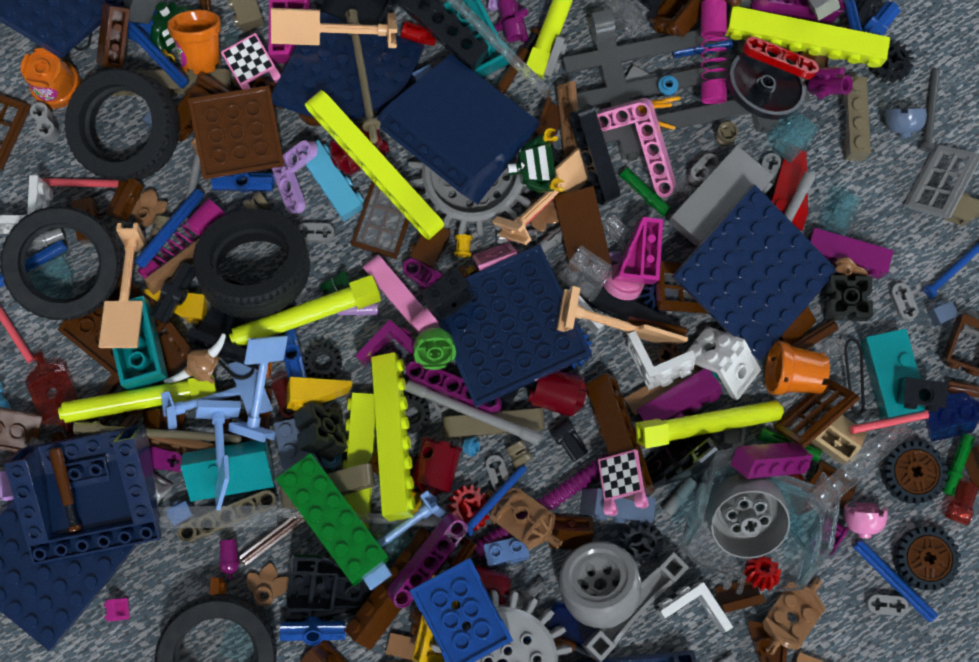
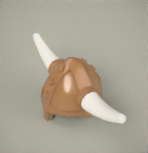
(200, 363)

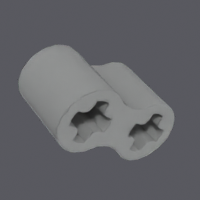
(44, 122)

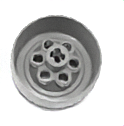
(751, 530)
(596, 606)

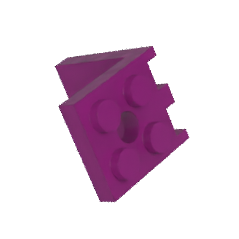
(382, 338)

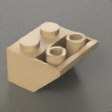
(839, 442)

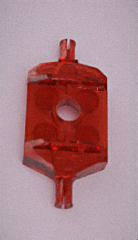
(41, 381)

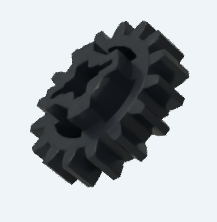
(900, 61)
(639, 542)

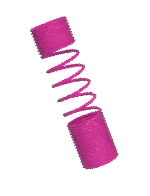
(713, 25)
(199, 222)

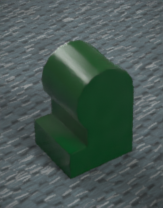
(335, 284)

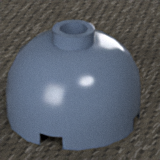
(905, 120)

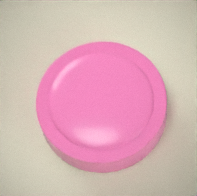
(622, 289)

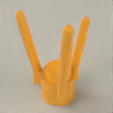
(661, 103)

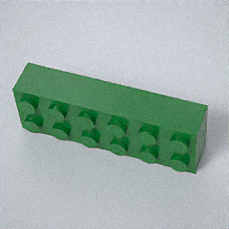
(332, 519)

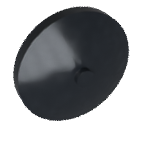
(764, 88)

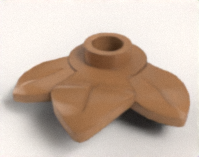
(149, 205)
(547, 216)
(847, 267)
(268, 582)

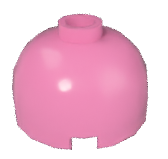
(865, 519)

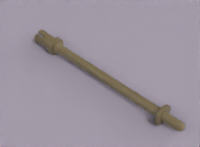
(370, 125)
(86, 428)

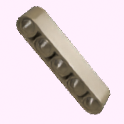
(466, 426)
(346, 481)
(200, 533)

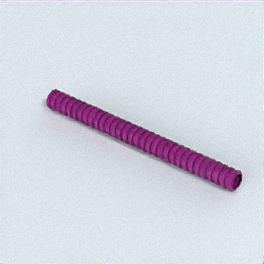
(549, 501)

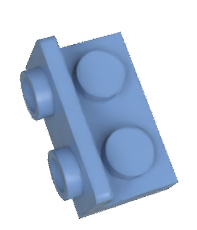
(505, 552)

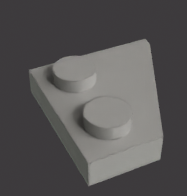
(558, 50)

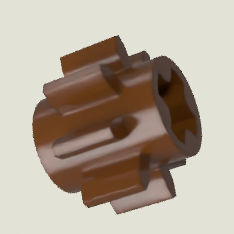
(664, 353)

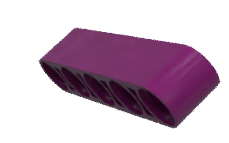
(795, 9)
(445, 382)
(428, 549)

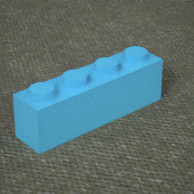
(334, 185)

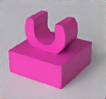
(117, 609)

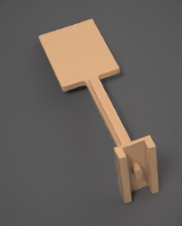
(304, 27)
(569, 170)
(570, 310)
(123, 318)

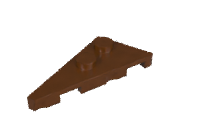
(762, 640)

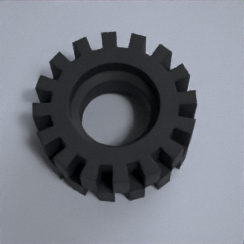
(314, 353)
(424, 411)

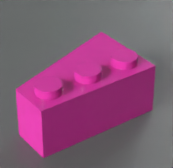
(282, 52)
(642, 254)

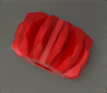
(762, 572)

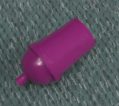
(228, 557)

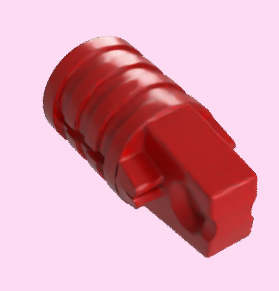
(417, 34)

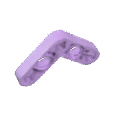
(294, 199)

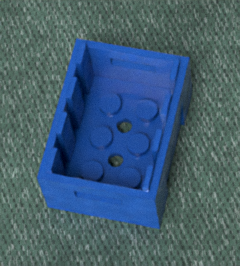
(462, 585)

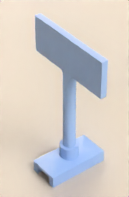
(260, 351)
(243, 388)
(218, 412)
(429, 507)

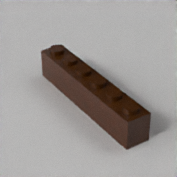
(616, 423)
(378, 609)

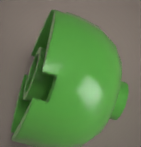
(434, 348)

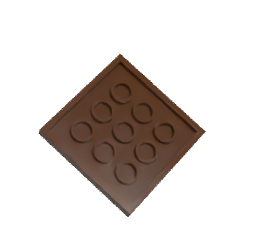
(236, 132)
(86, 330)

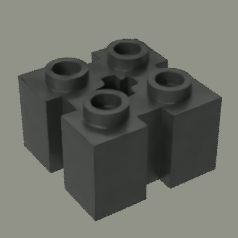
(857, 289)
(320, 430)

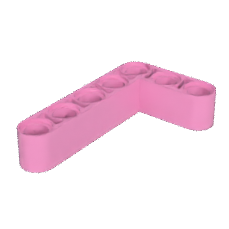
(646, 138)
(399, 295)

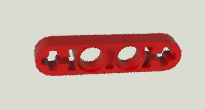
(780, 59)

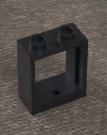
(447, 291)

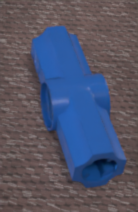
(880, 23)
(255, 182)
(294, 366)
(312, 631)

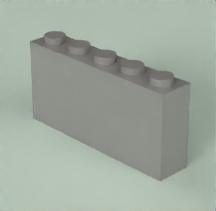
(719, 194)

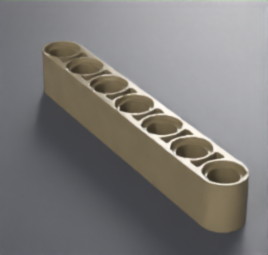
(222, 76)

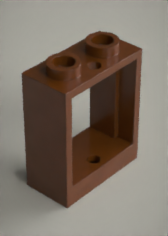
(682, 22)
(953, 363)

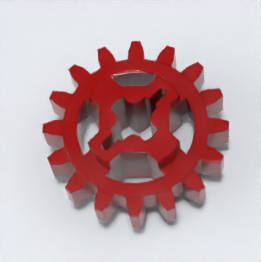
(469, 506)

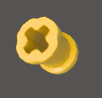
(463, 245)

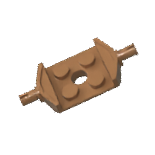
(534, 528)
(805, 606)

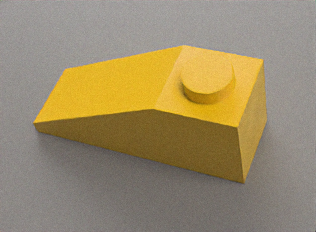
(192, 310)
(305, 390)

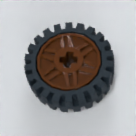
(899, 474)
(931, 573)

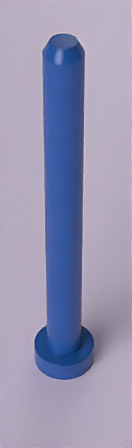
(931, 290)
(494, 499)

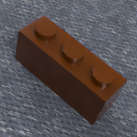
(112, 35)

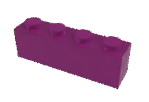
(872, 258)
(683, 398)
(771, 460)

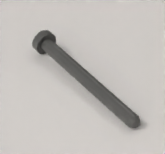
(927, 145)

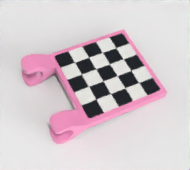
(249, 61)
(621, 478)

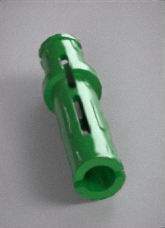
(645, 192)
(773, 438)
(958, 463)

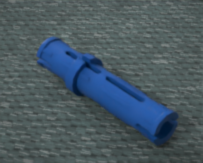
(698, 50)

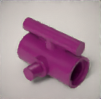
(512, 21)
(830, 82)

